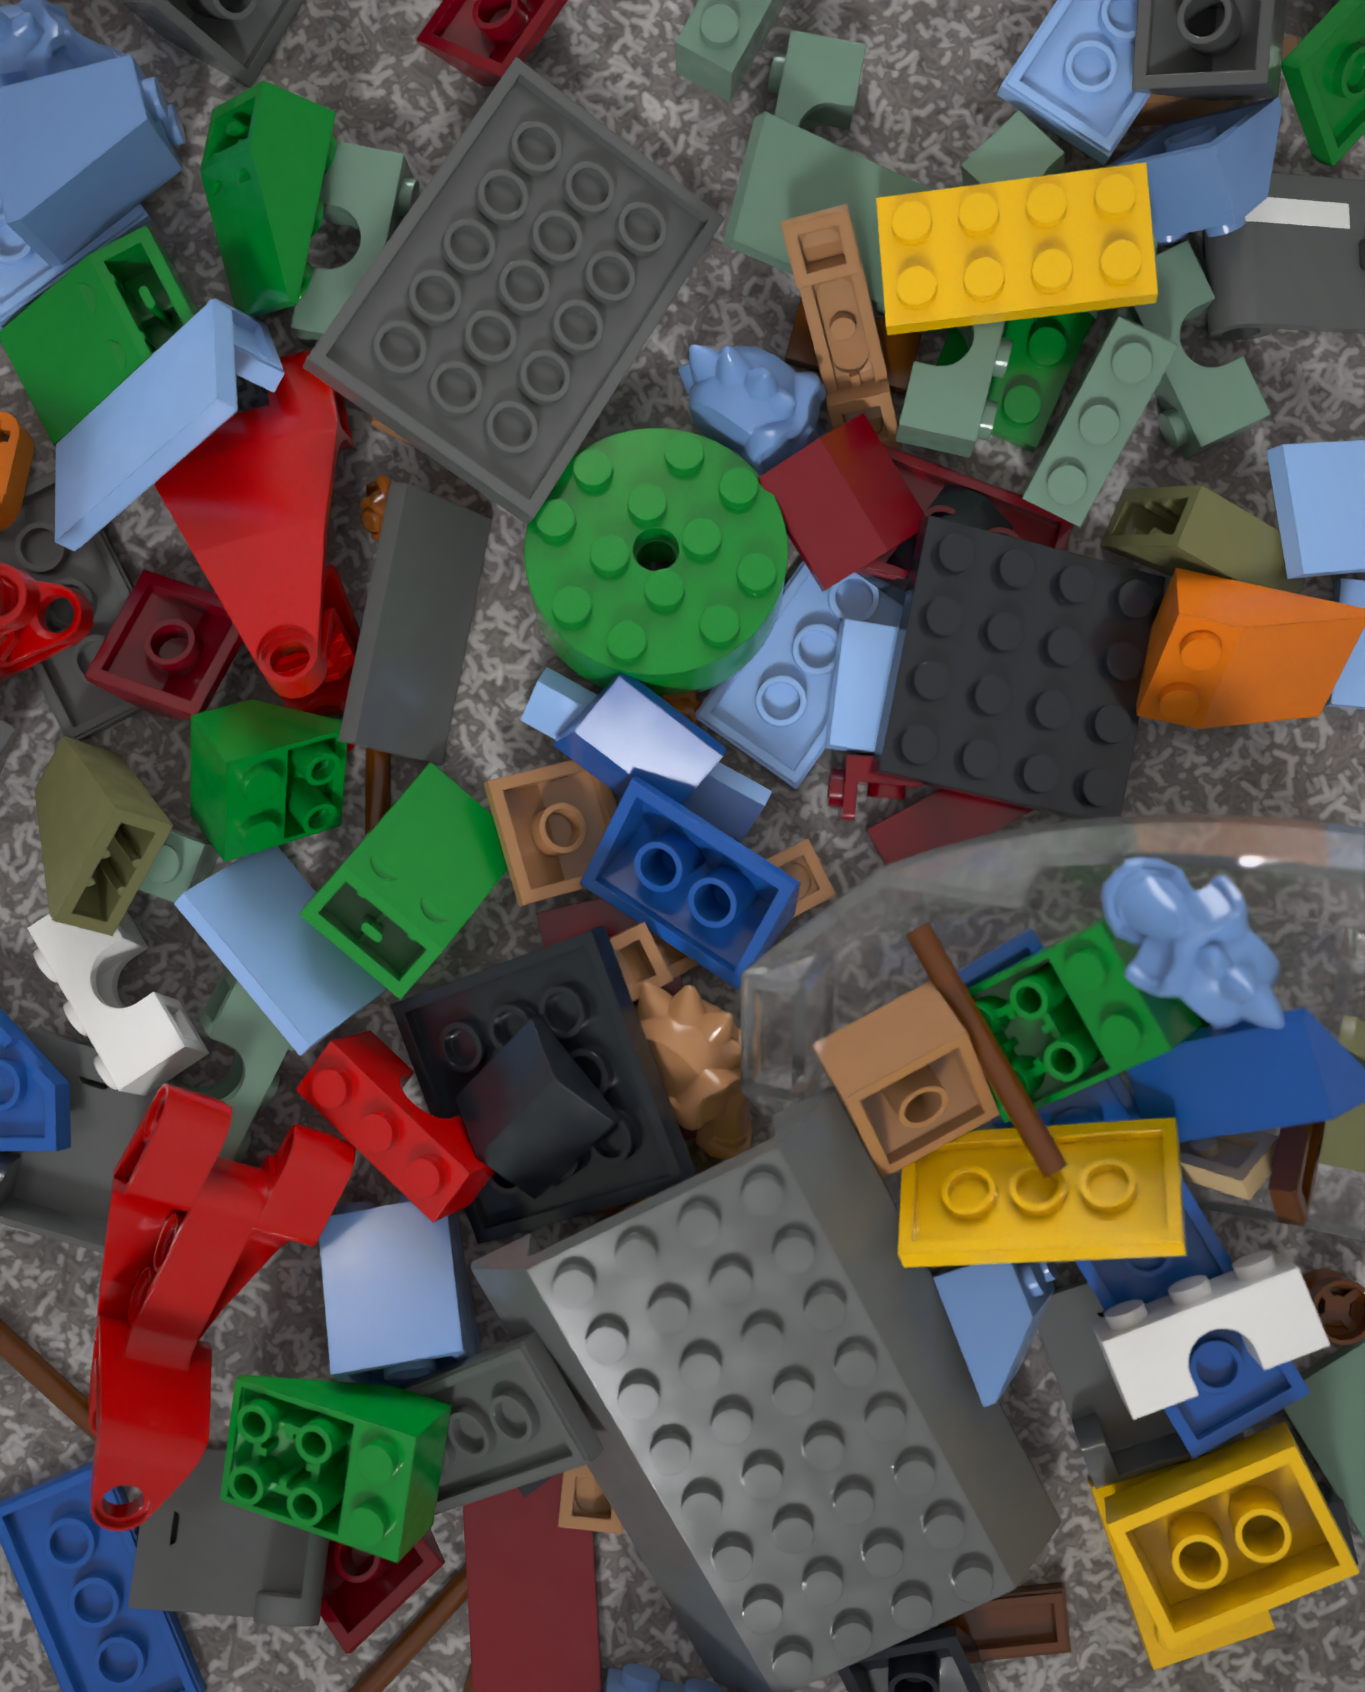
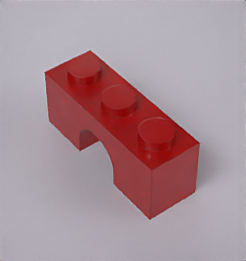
(361, 1094)

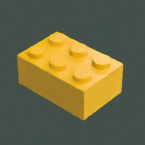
(1228, 1536)

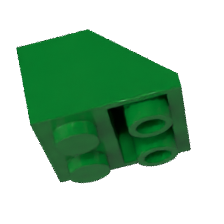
(264, 776)

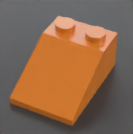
(1242, 653)

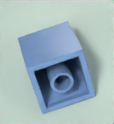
(83, 152)
(395, 1294)

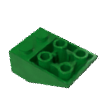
(264, 190)
(96, 328)
(410, 881)
(1074, 1016)
(337, 1459)

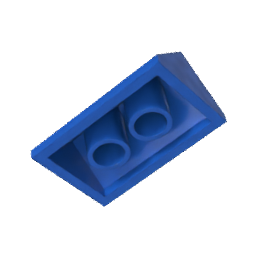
(690, 883)
(1250, 1078)

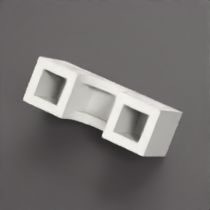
(134, 1044)
(1152, 1341)

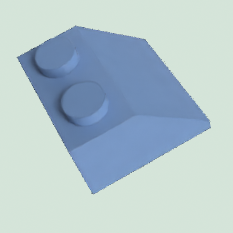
(1208, 169)
(995, 1316)

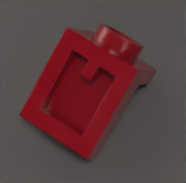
(855, 772)

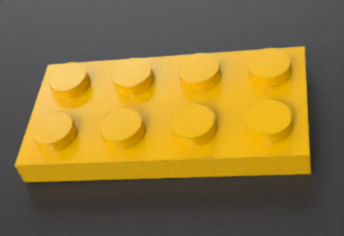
(1017, 249)
(992, 1206)

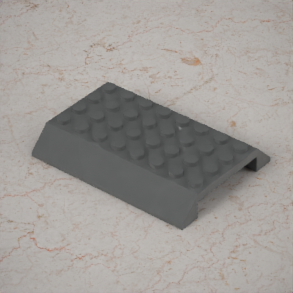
(782, 1407)

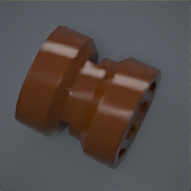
(1342, 1312)

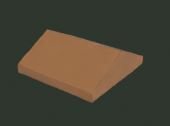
(549, 827)

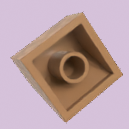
(907, 1078)

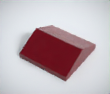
(487, 35)
(843, 501)
(166, 648)
(368, 1589)

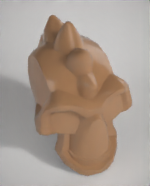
(699, 1066)

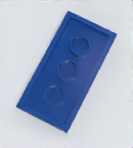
(79, 1593)

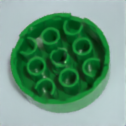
(645, 502)

